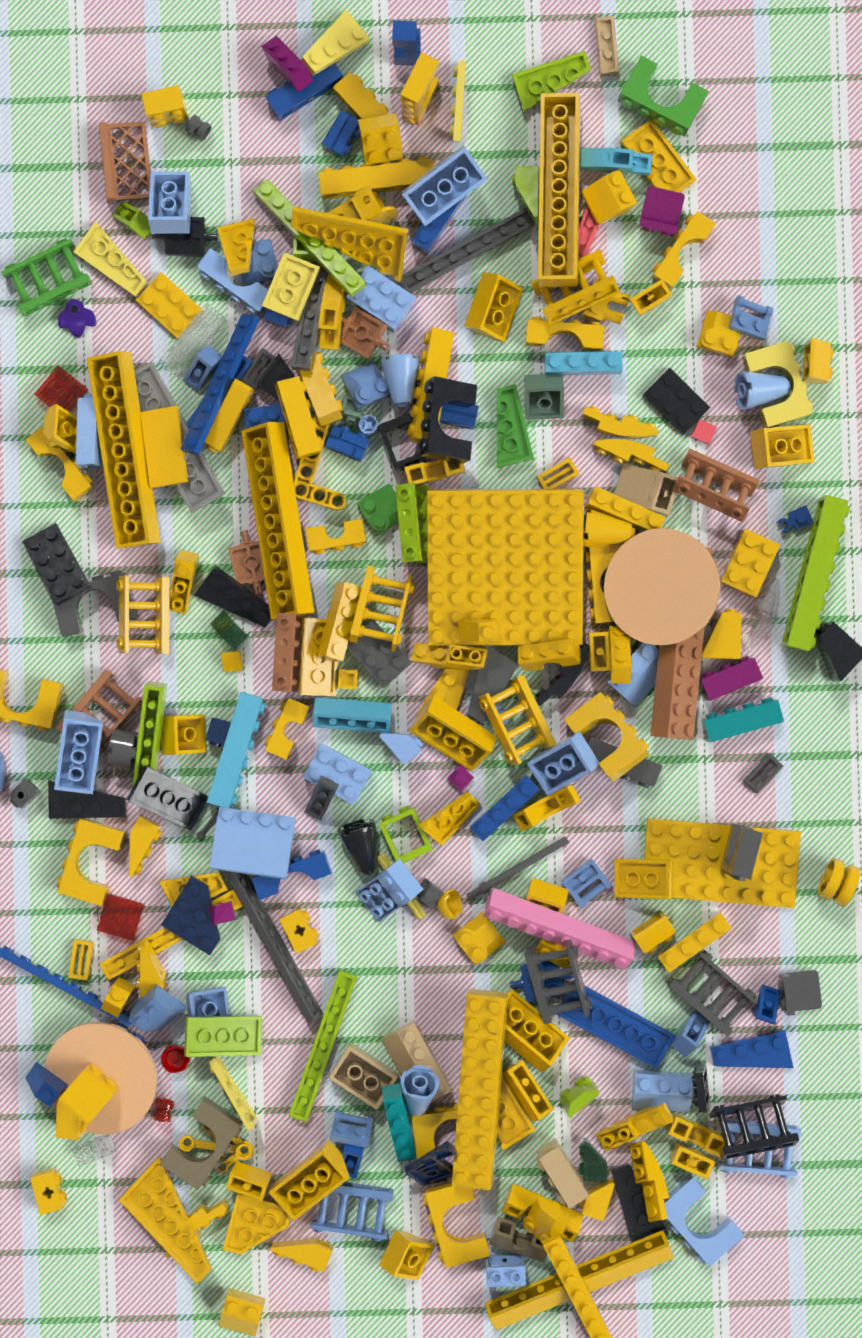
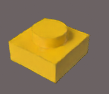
(347, 679)

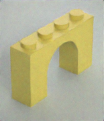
(781, 358)

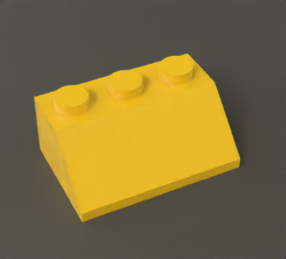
(493, 306)

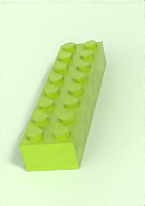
(815, 573)

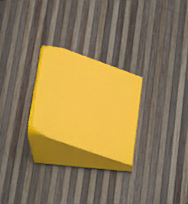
(232, 661)

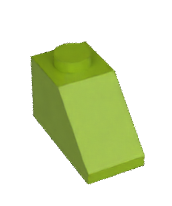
(132, 219)

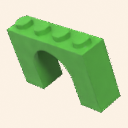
(676, 118)

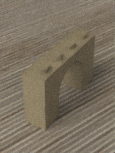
(196, 1170)

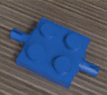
(526, 983)

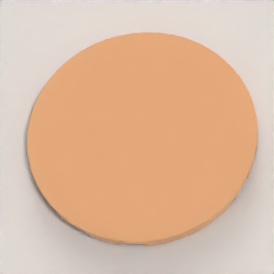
(662, 586)
(119, 1058)

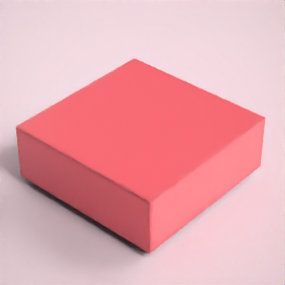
(704, 431)

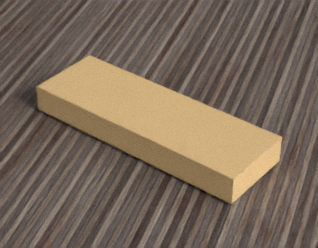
(607, 46)

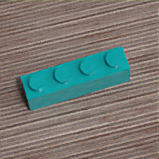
(742, 720)
(399, 1122)

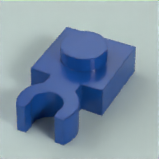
(798, 519)

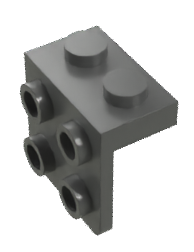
(799, 991)

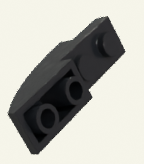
(562, 684)

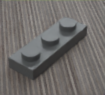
(321, 798)

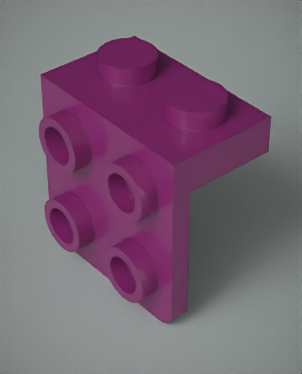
(661, 210)

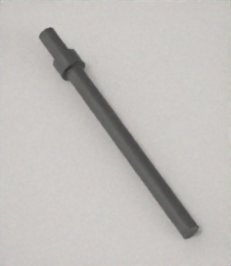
(485, 887)

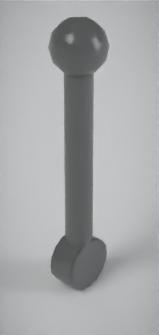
(200, 834)

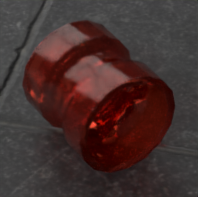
(163, 1110)

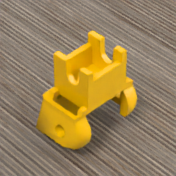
(366, 206)

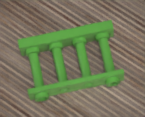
(62, 288)

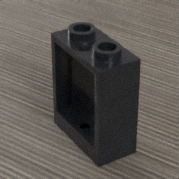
(392, 425)

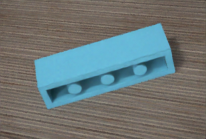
(583, 363)
(352, 715)

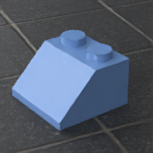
(155, 1010)

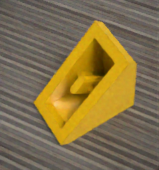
(651, 297)

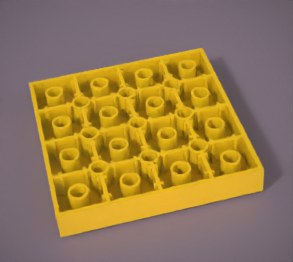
(508, 561)

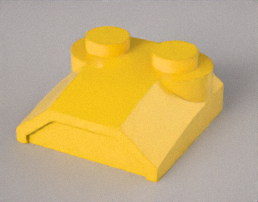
(716, 335)
(60, 428)
(479, 938)
(544, 1220)

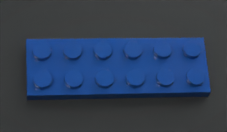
(620, 1027)

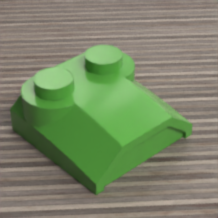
(380, 509)

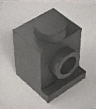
(430, 893)

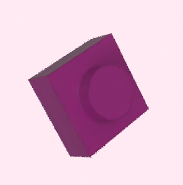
(460, 777)

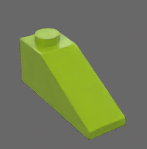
(527, 185)

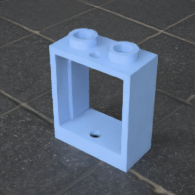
(505, 1273)

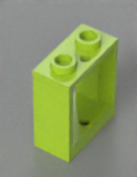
(416, 852)

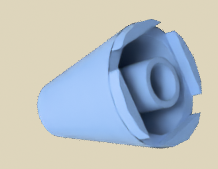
(401, 378)
(759, 388)
(418, 1088)

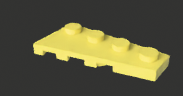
(336, 43)
(457, 109)
(107, 258)
(235, 1095)

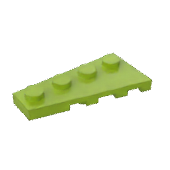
(549, 78)

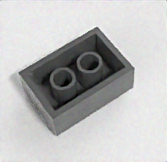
(378, 657)

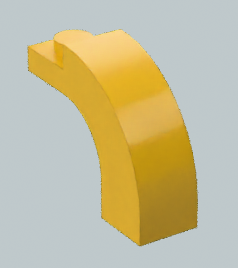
(546, 807)

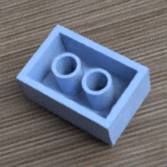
(169, 202)
(383, 299)
(563, 763)
(341, 769)

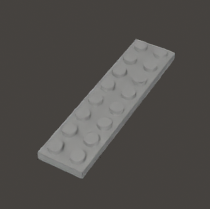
(202, 483)

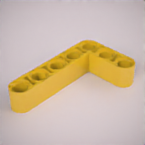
(308, 482)

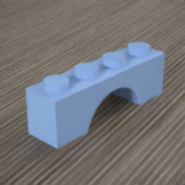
(215, 266)

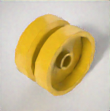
(839, 882)

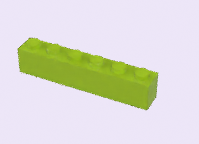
(150, 727)

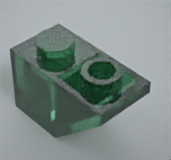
(593, 1163)

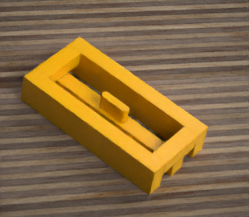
(572, 467)
(88, 960)

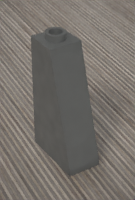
(490, 680)

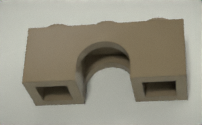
(508, 1238)

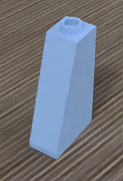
(87, 439)

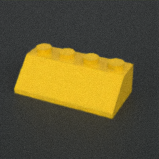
(453, 733)
(529, 1036)
(310, 1180)

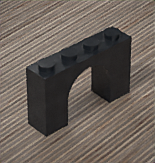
(434, 441)

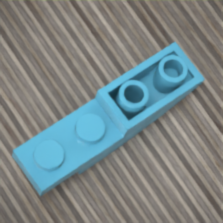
(613, 159)

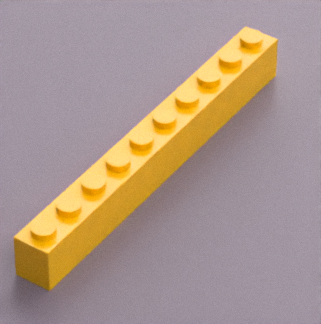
(595, 1273)

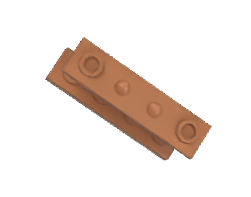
(720, 473)
(287, 652)
(93, 695)

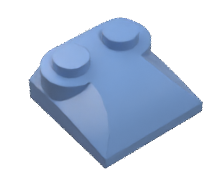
(262, 265)
(365, 385)
(207, 1002)

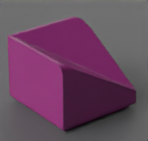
(221, 912)

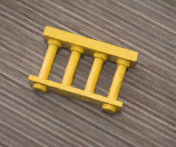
(582, 299)
(362, 612)
(161, 620)
(535, 720)

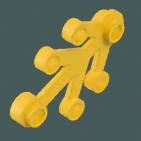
(236, 1149)

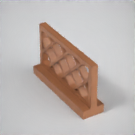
(109, 165)

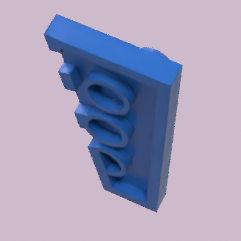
(759, 1051)

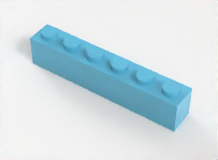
(235, 750)

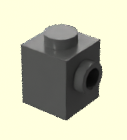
(23, 793)

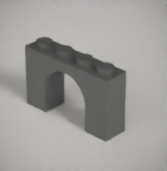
(68, 614)
(741, 852)

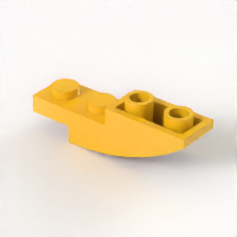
(331, 314)
(628, 427)
(622, 450)
(450, 657)
(634, 1125)
(650, 1175)
(203, 1215)

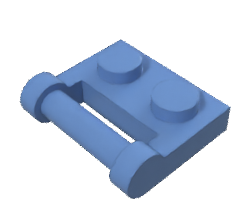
(747, 323)
(584, 877)
(350, 1133)

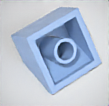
(402, 745)

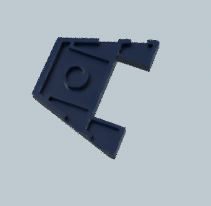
(432, 1166)

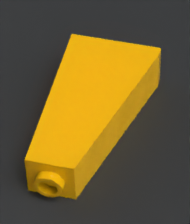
(229, 416)

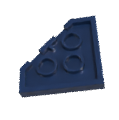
(191, 916)

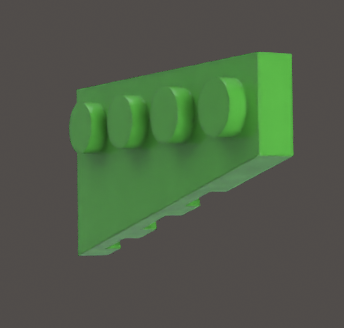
(512, 434)

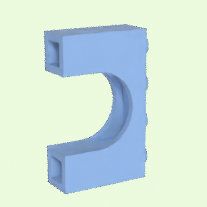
(709, 1245)

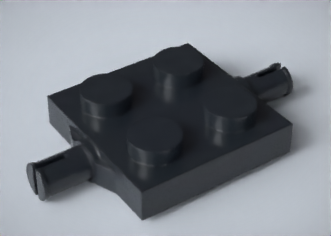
(188, 244)

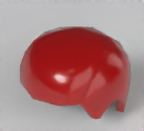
(174, 1059)

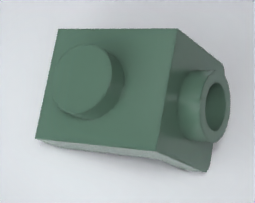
(350, 413)

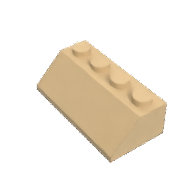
(409, 1049)

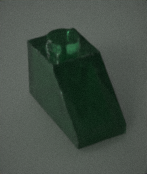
(229, 630)

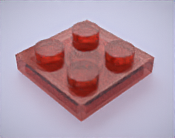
(61, 389)
(120, 916)

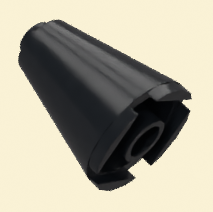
(360, 843)

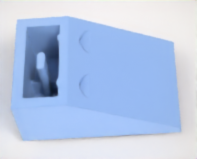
(389, 890)

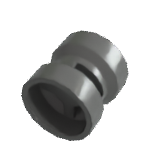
(198, 127)

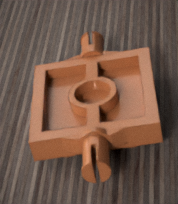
(363, 333)
(247, 562)

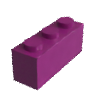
(287, 63)
(730, 678)

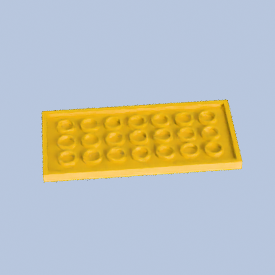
(698, 855)

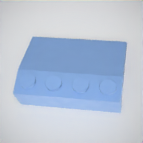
(252, 843)

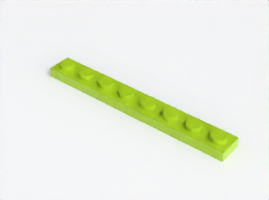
(325, 255)
(323, 1045)

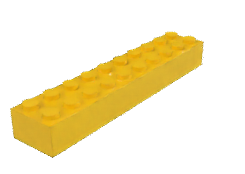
(559, 190)
(123, 450)
(277, 519)
(479, 1089)

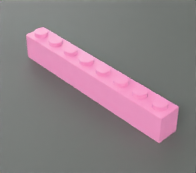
(559, 928)

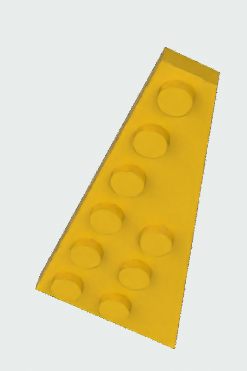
(362, 240)
(162, 1214)

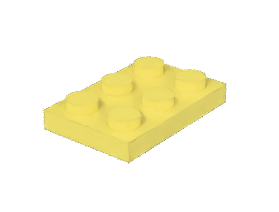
(291, 287)

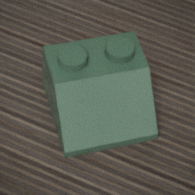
(544, 396)

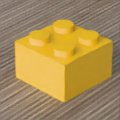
(165, 106)
(380, 139)

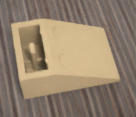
(647, 488)

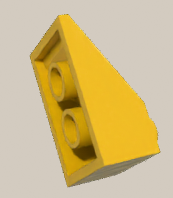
(782, 446)
(89, 1093)

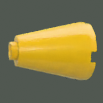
(605, 529)

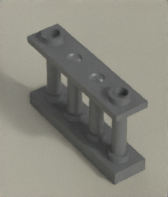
(543, 993)
(709, 1011)

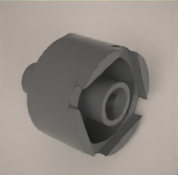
(123, 749)

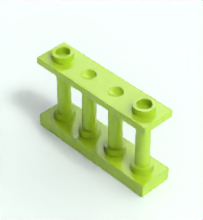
(413, 522)

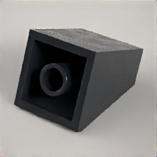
(837, 650)

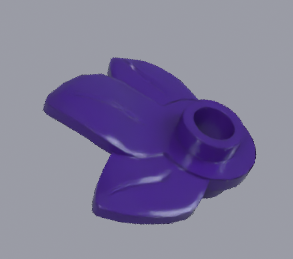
(76, 321)

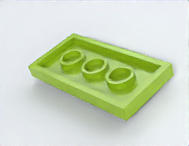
(222, 1036)

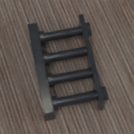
(750, 1146)

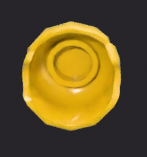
(449, 904)

